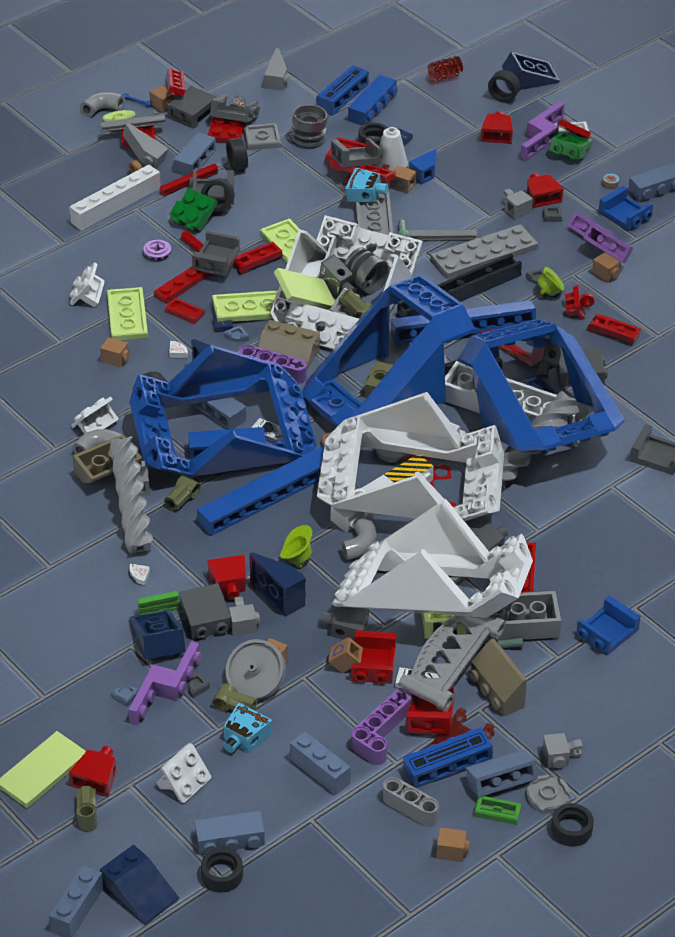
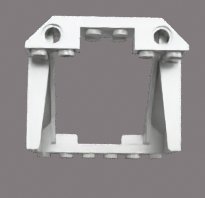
(340, 239)
(417, 429)
(419, 567)

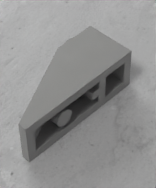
(276, 73)
(146, 148)

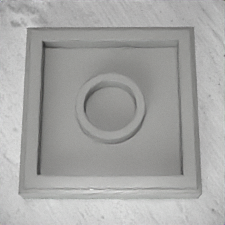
(262, 136)

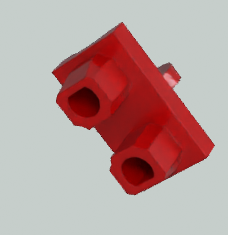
(577, 302)

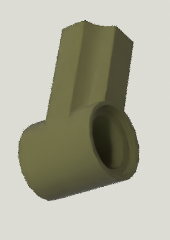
(354, 303)
(184, 489)
(228, 698)
(86, 808)

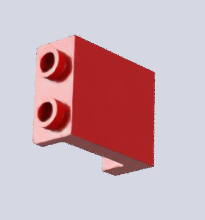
(376, 658)
(426, 718)

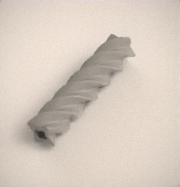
(553, 415)
(130, 501)

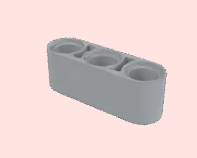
(410, 801)

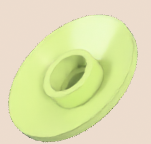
(119, 115)

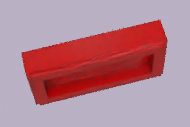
(573, 128)
(185, 311)

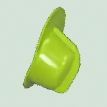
(550, 282)
(297, 546)

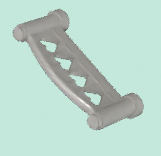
(437, 689)

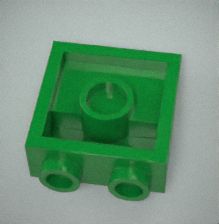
(570, 145)
(193, 210)

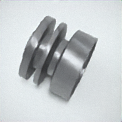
(309, 125)
(367, 270)

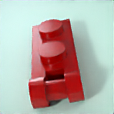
(257, 257)
(614, 328)

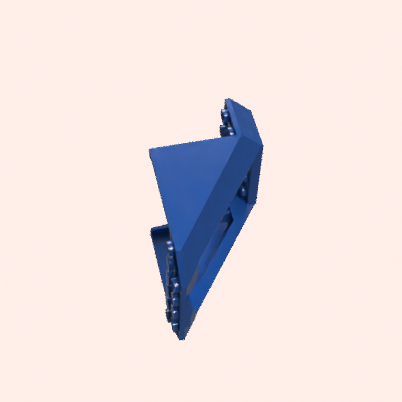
(414, 373)
(214, 376)
(501, 407)

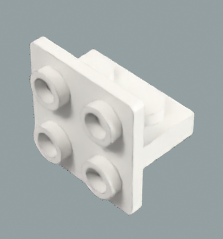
(87, 287)
(96, 417)
(184, 773)

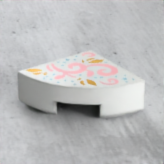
(177, 350)
(139, 573)

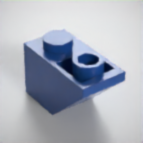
(424, 166)

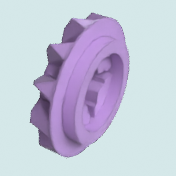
(151, 247)

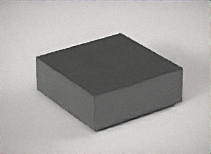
(552, 213)

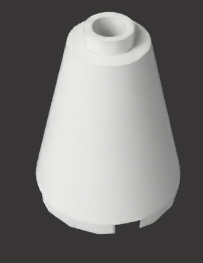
(392, 149)

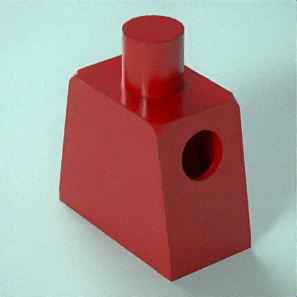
(497, 128)
(544, 190)
(229, 574)
(95, 770)

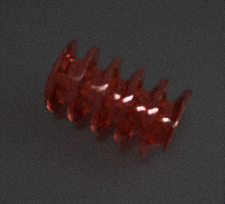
(445, 68)

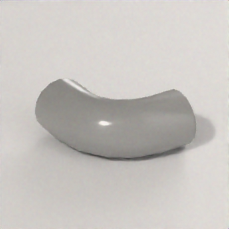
(102, 101)
(92, 439)
(365, 537)

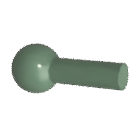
(402, 229)
(508, 643)

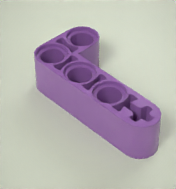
(295, 367)
(369, 734)

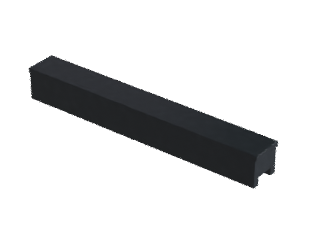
(474, 282)

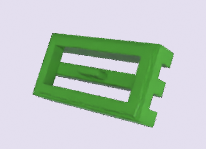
(159, 603)
(497, 813)

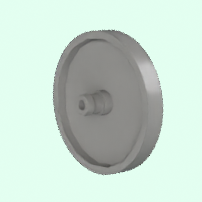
(256, 668)

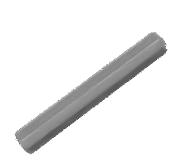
(136, 122)
(469, 234)

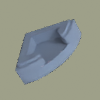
(237, 334)
(126, 695)

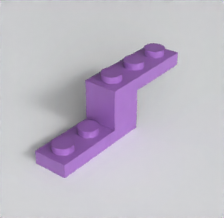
(542, 130)
(600, 237)
(164, 683)

